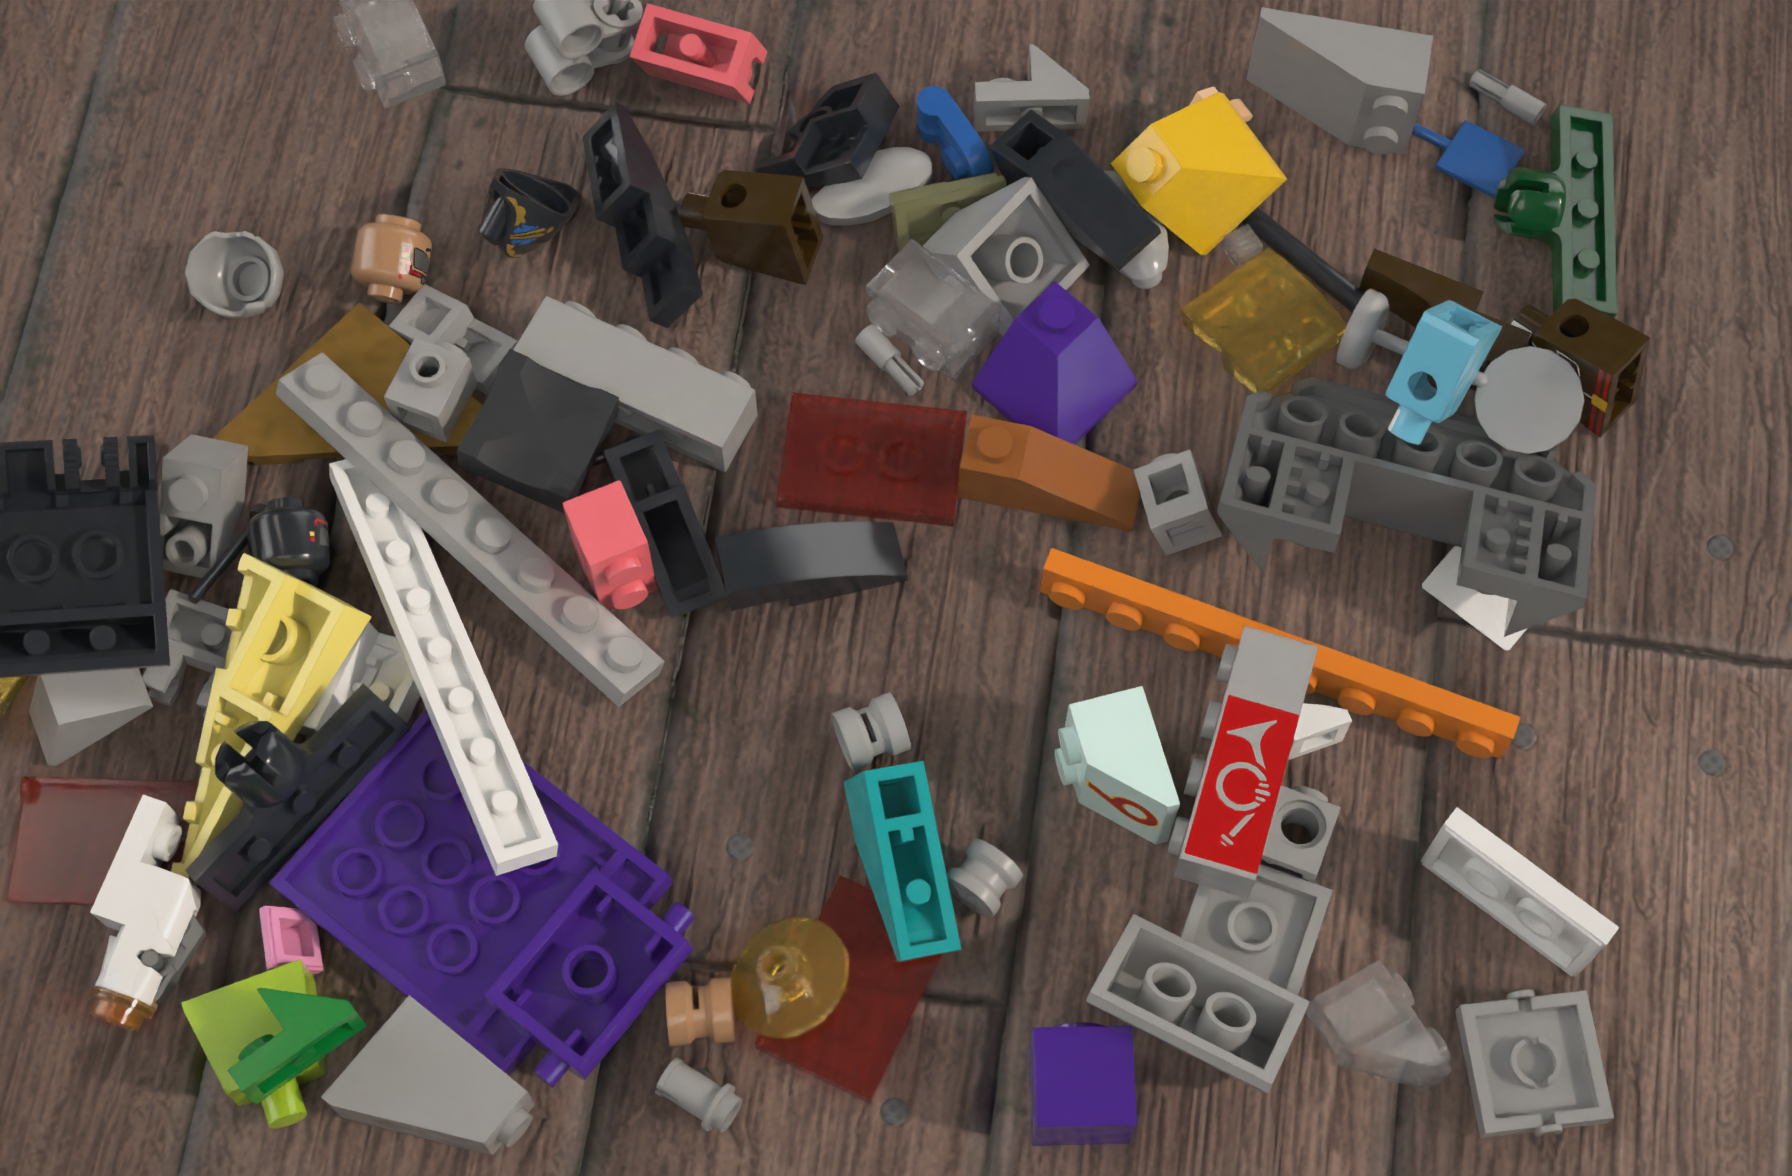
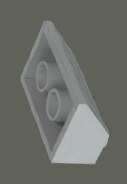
(1198, 1003)

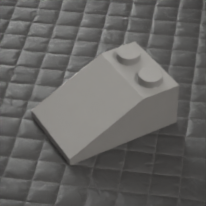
(1343, 76)

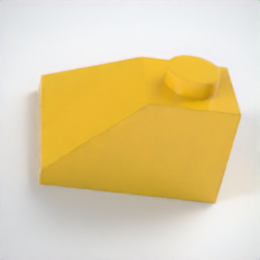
(1199, 171)

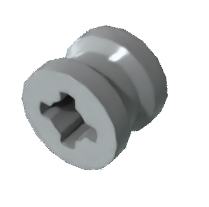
(983, 878)

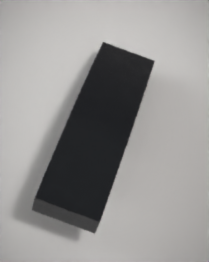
(637, 202)

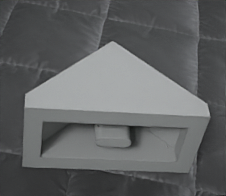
(84, 707)

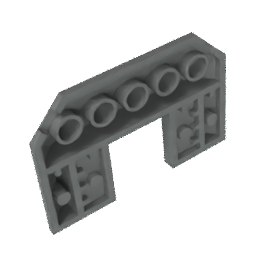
(1330, 456)

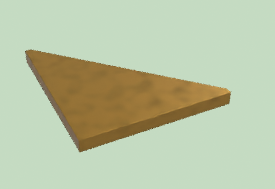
(369, 356)

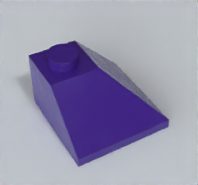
(1055, 368)

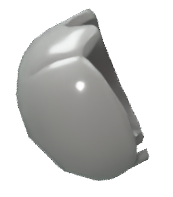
(234, 274)

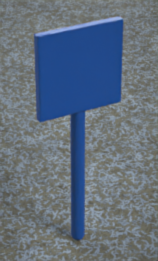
(1474, 156)

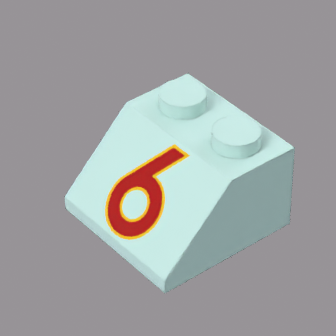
(1119, 763)

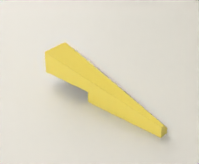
(276, 668)

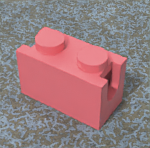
(698, 53)

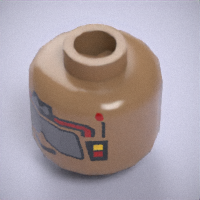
(391, 258)

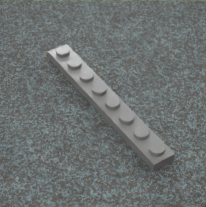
(470, 529)

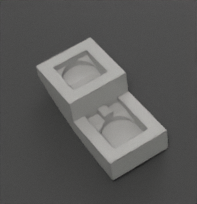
(442, 318)

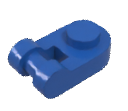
(945, 124)

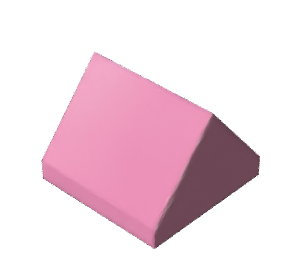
(289, 937)

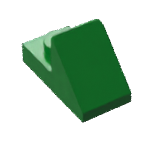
(310, 1032)

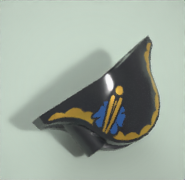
(525, 211)

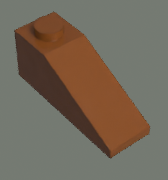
(1044, 475)

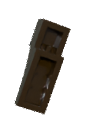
(1417, 289)

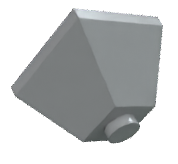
(1009, 248)

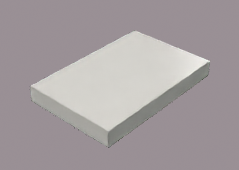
(1517, 893)

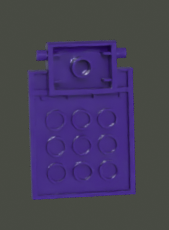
(505, 959)

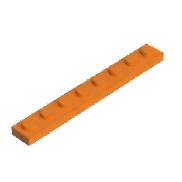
(1352, 681)

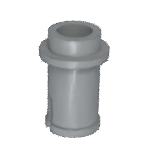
(699, 1095)

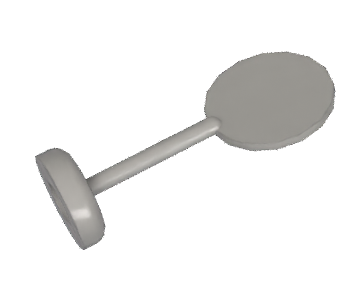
(1522, 399)

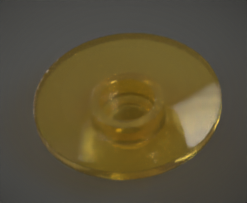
(802, 991)

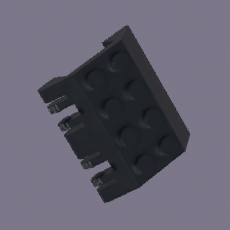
(80, 561)

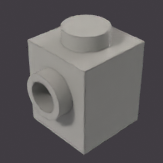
(431, 388)

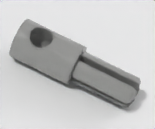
(1510, 97)
(888, 359)

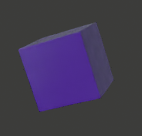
(1082, 1084)

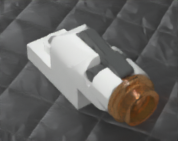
(153, 918)

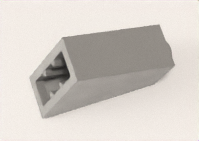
(431, 1085)

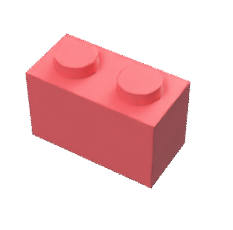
(611, 546)

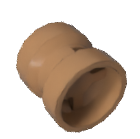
(700, 1011)

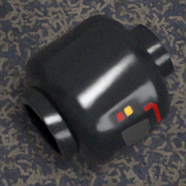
(291, 538)

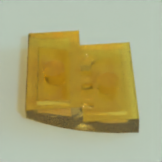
(1265, 322)

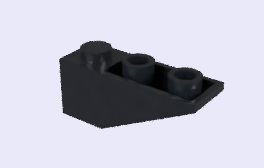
(1076, 189)

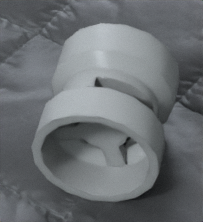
(884, 728)

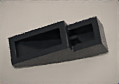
(676, 542)
(809, 562)

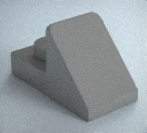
(1047, 91)

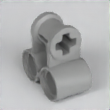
(580, 37)

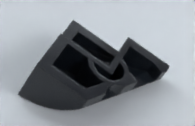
(838, 135)

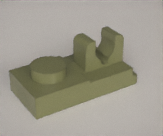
(924, 209)

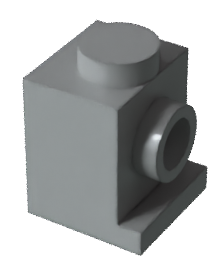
(1177, 502)

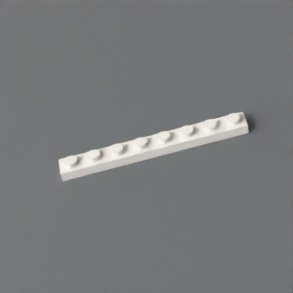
(447, 675)

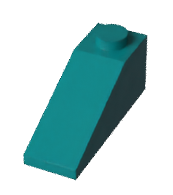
(903, 858)

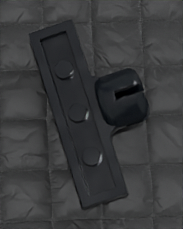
(289, 791)

